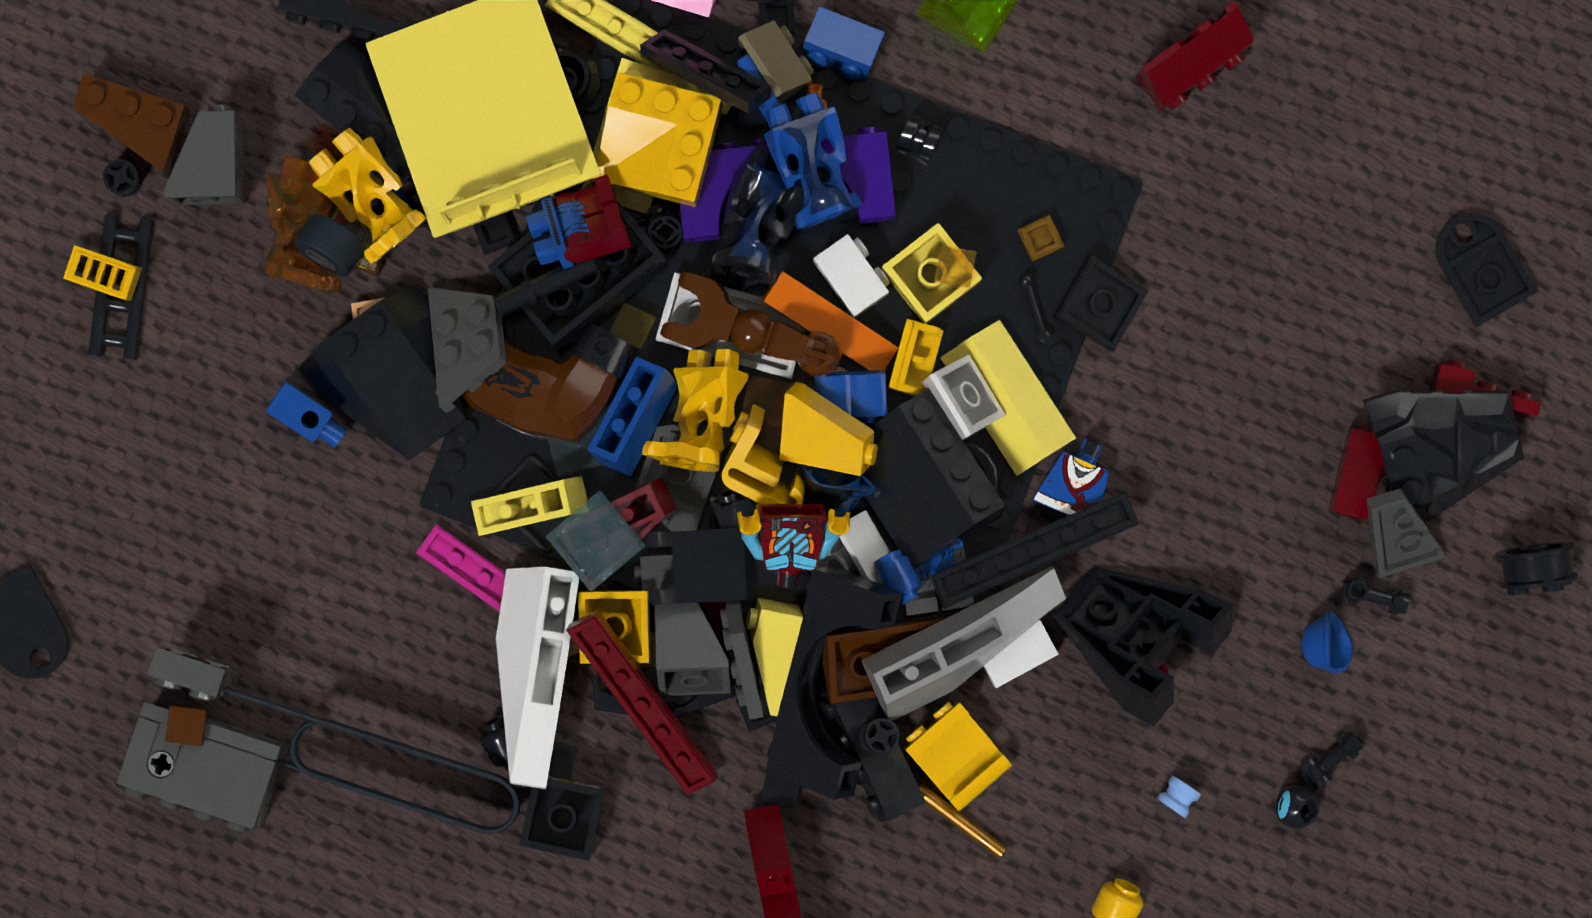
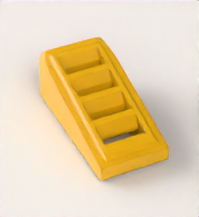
(128, 282)

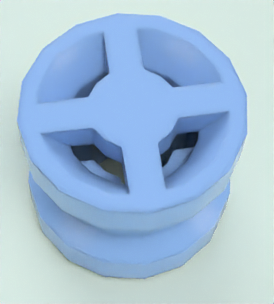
(1178, 796)

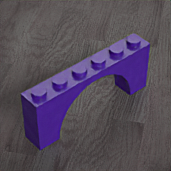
(863, 172)

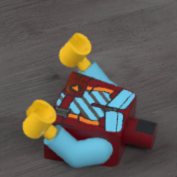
(791, 537)

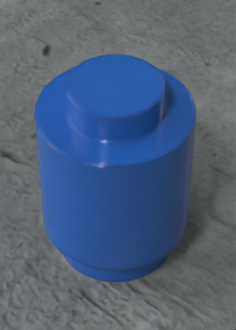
(898, 574)

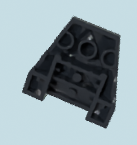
(1443, 443)

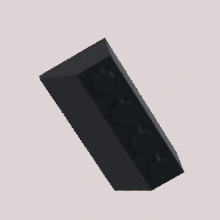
(349, 95)

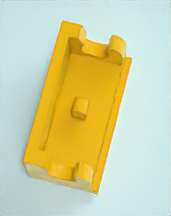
(915, 357)

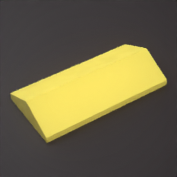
(1031, 420)

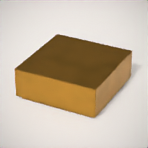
(1040, 238)

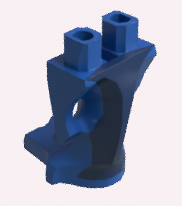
(803, 139)

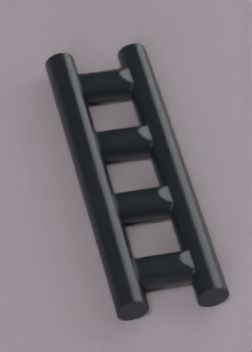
(104, 303)

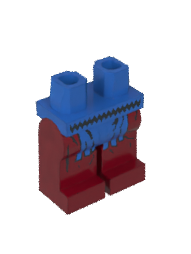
(580, 225)

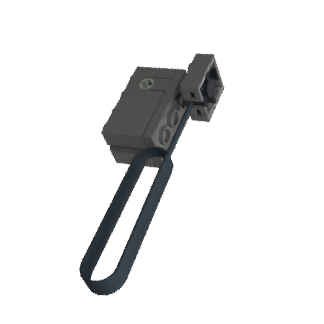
(235, 767)

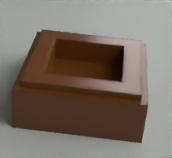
(186, 725)

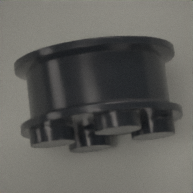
(1536, 566)

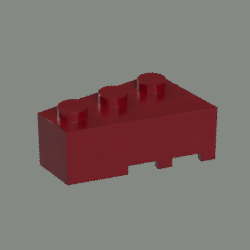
(645, 507)

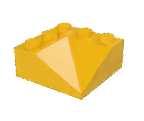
(658, 139)

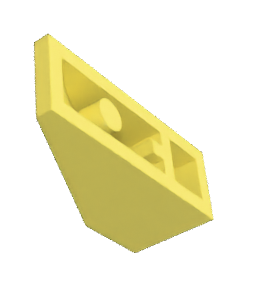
(529, 505)
(774, 636)

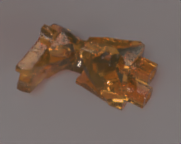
(290, 205)

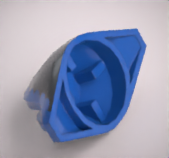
(834, 488)

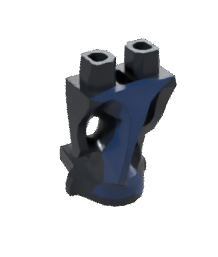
(748, 258)

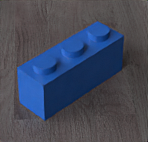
(633, 416)

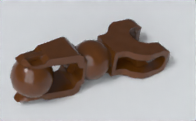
(750, 330)

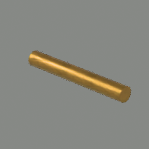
(962, 822)

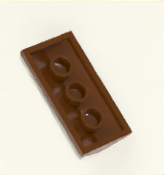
(843, 654)

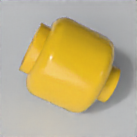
(1118, 900)

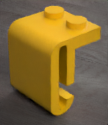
(756, 470)
(956, 755)

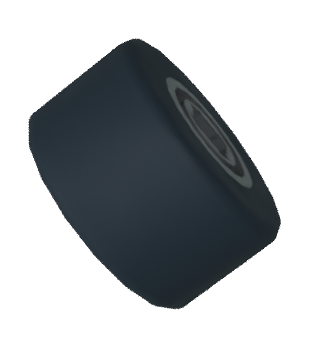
(329, 245)

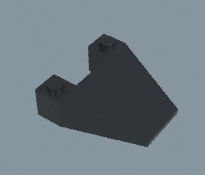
(1132, 626)

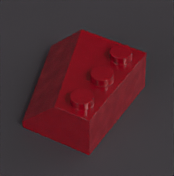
(1197, 59)

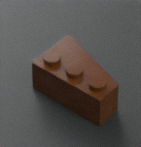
(137, 119)

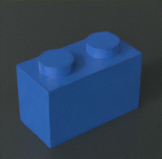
(842, 44)

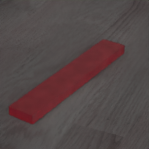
(642, 702)

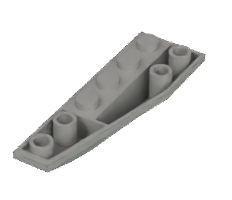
(958, 646)

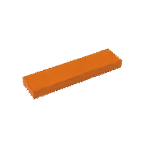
(820, 315)

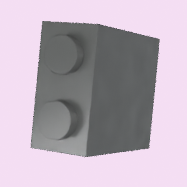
(211, 161)
(688, 652)

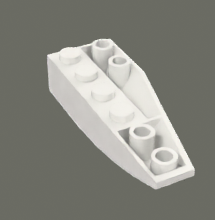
(532, 665)

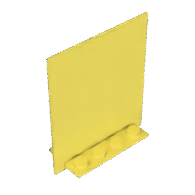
(482, 111)

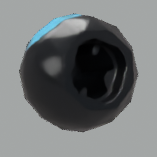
(1297, 806)

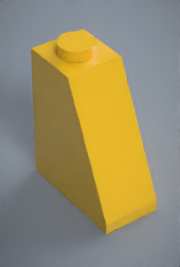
(824, 434)

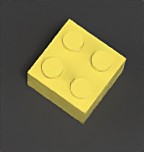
(914, 273)

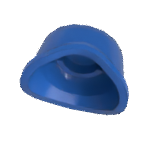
(1327, 644)

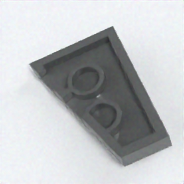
(1399, 535)

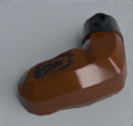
(552, 397)

